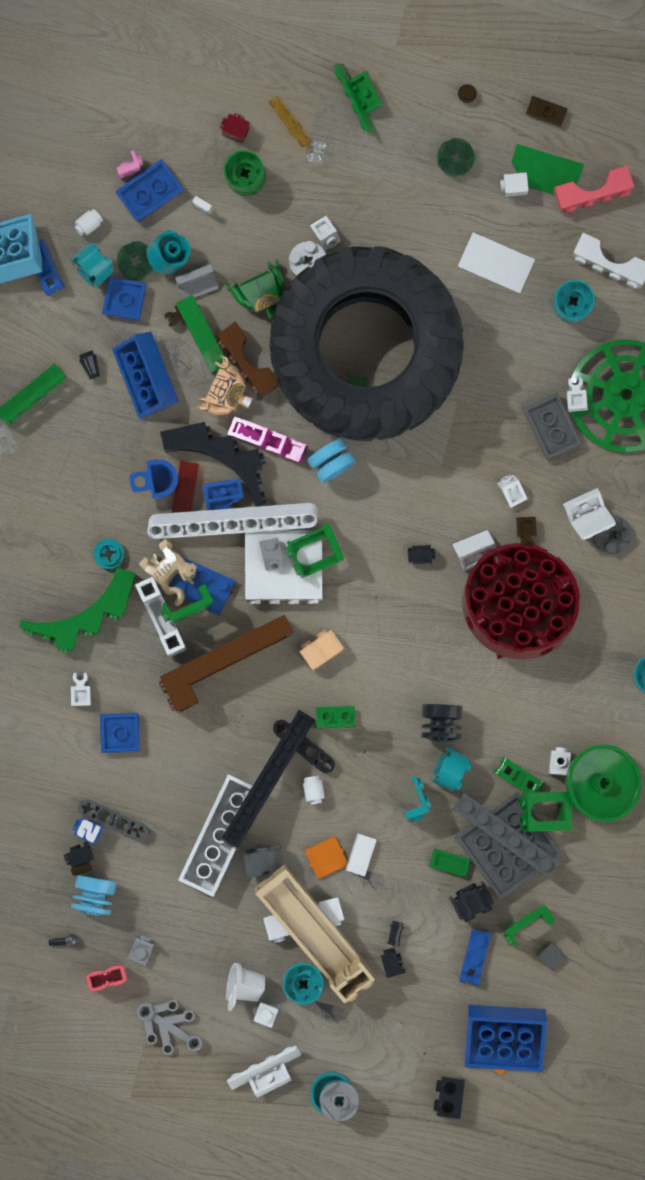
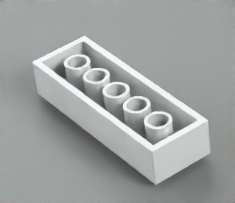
(210, 854)

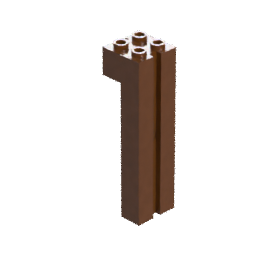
(179, 681)

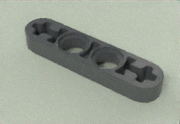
(112, 822)

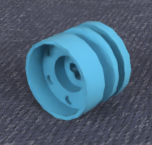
(93, 895)

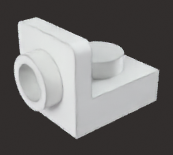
(325, 233)
(512, 490)

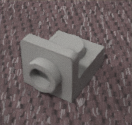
(141, 950)

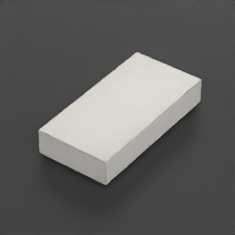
(360, 854)

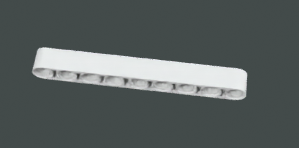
(224, 521)

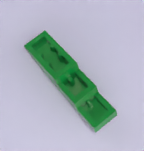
(200, 332)

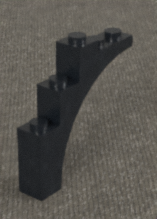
(196, 439)

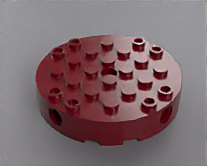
(514, 626)

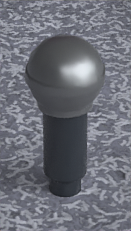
(70, 940)

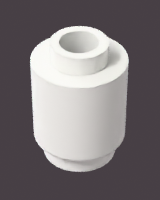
(88, 222)
(313, 790)

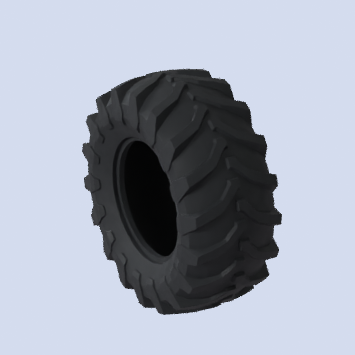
(381, 278)

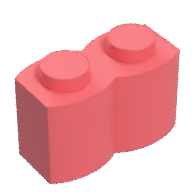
(112, 976)

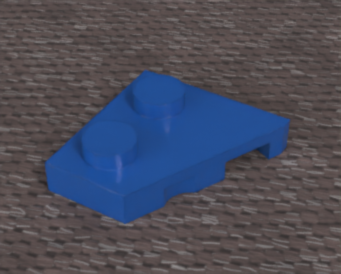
(222, 493)

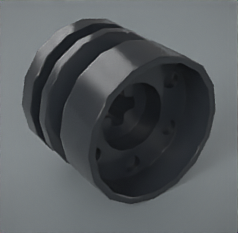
(441, 722)

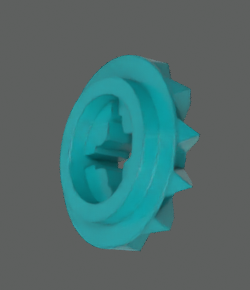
(100, 549)

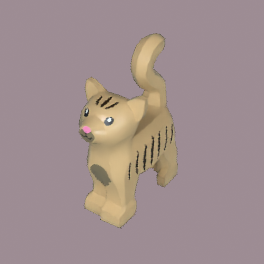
(167, 568)

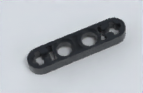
(306, 743)

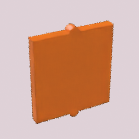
(326, 857)

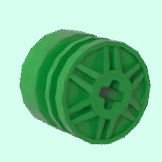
(237, 165)

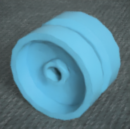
(330, 459)

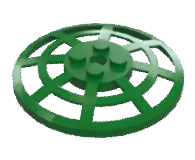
(612, 396)

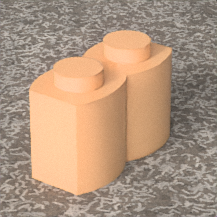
(321, 650)

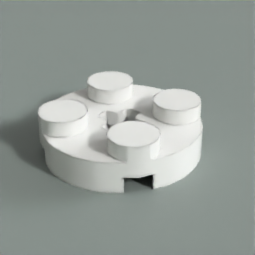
(302, 250)

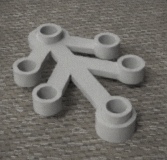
(166, 1024)

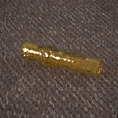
(293, 126)

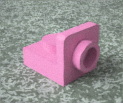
(128, 169)

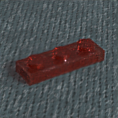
(186, 487)

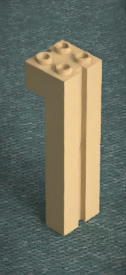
(315, 934)

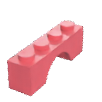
(571, 196)

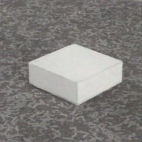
(202, 205)

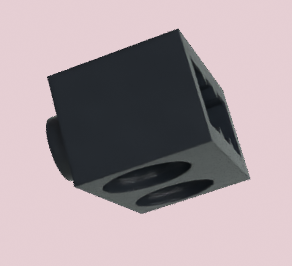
(454, 1097)

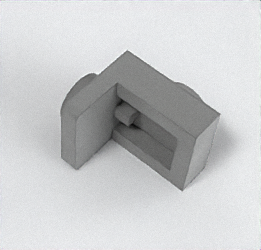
(271, 554)

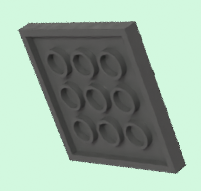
(497, 864)

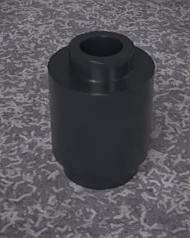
(421, 554)

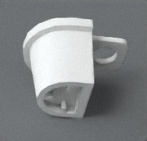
(243, 985)

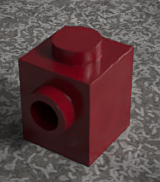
(235, 127)

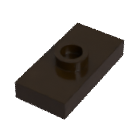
(546, 111)

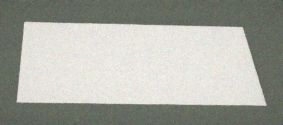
(496, 262)

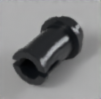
(395, 933)

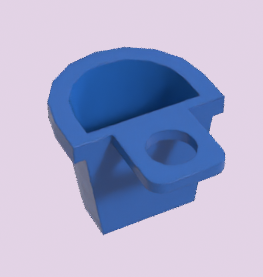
(159, 478)

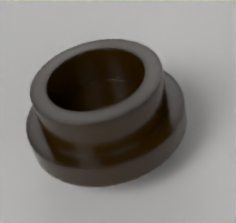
(467, 93)

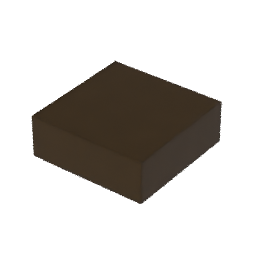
(81, 869)

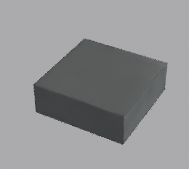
(551, 956)

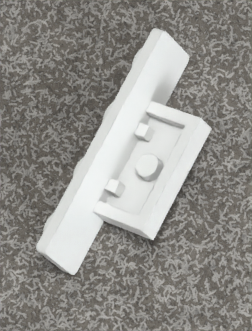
(267, 1074)

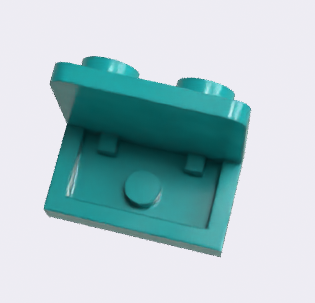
(416, 814)

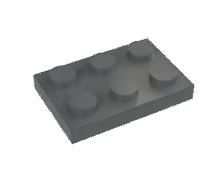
(552, 426)

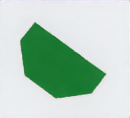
(545, 169)

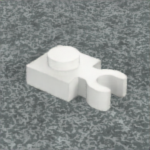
(576, 398)
(80, 693)

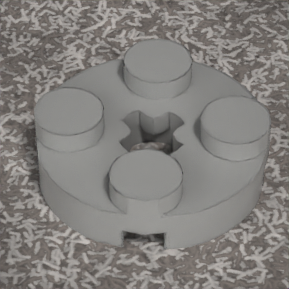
(350, 1101)

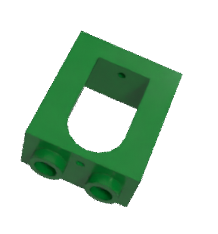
(307, 570)
(205, 602)
(342, 715)
(529, 824)
(525, 920)

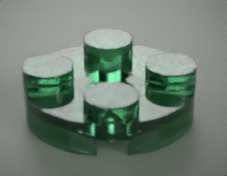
(450, 148)
(126, 266)

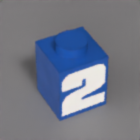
(87, 830)

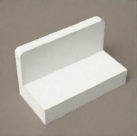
(473, 548)

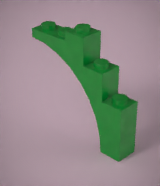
(66, 632)

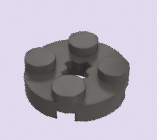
(623, 537)

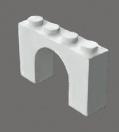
(154, 601)

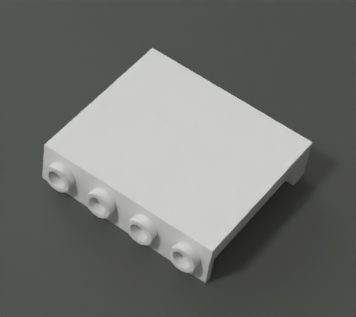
(283, 582)

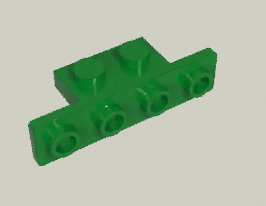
(362, 95)

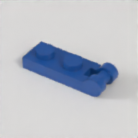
(49, 272)
(475, 956)

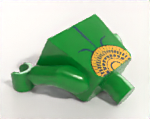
(260, 291)

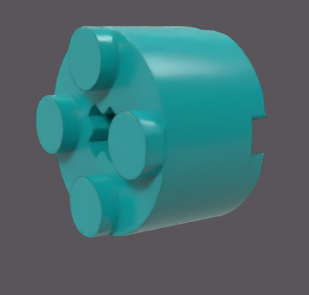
(168, 252)
(92, 265)
(451, 769)

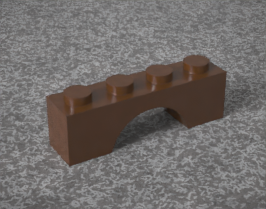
(262, 379)

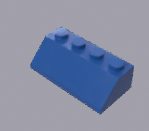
(145, 374)

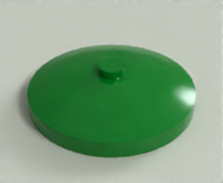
(603, 783)

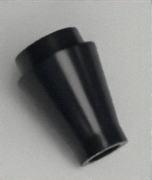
(89, 363)

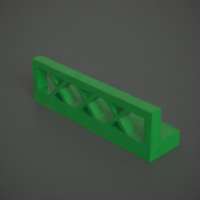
(31, 394)

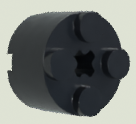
(472, 901)

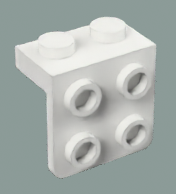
(588, 514)

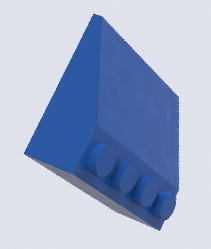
(505, 1038)

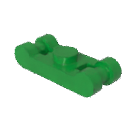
(518, 776)

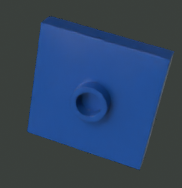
(124, 298)
(119, 732)

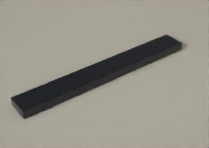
(267, 779)

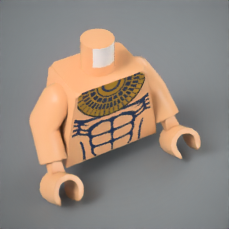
(226, 391)

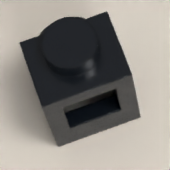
(79, 855)
(392, 962)

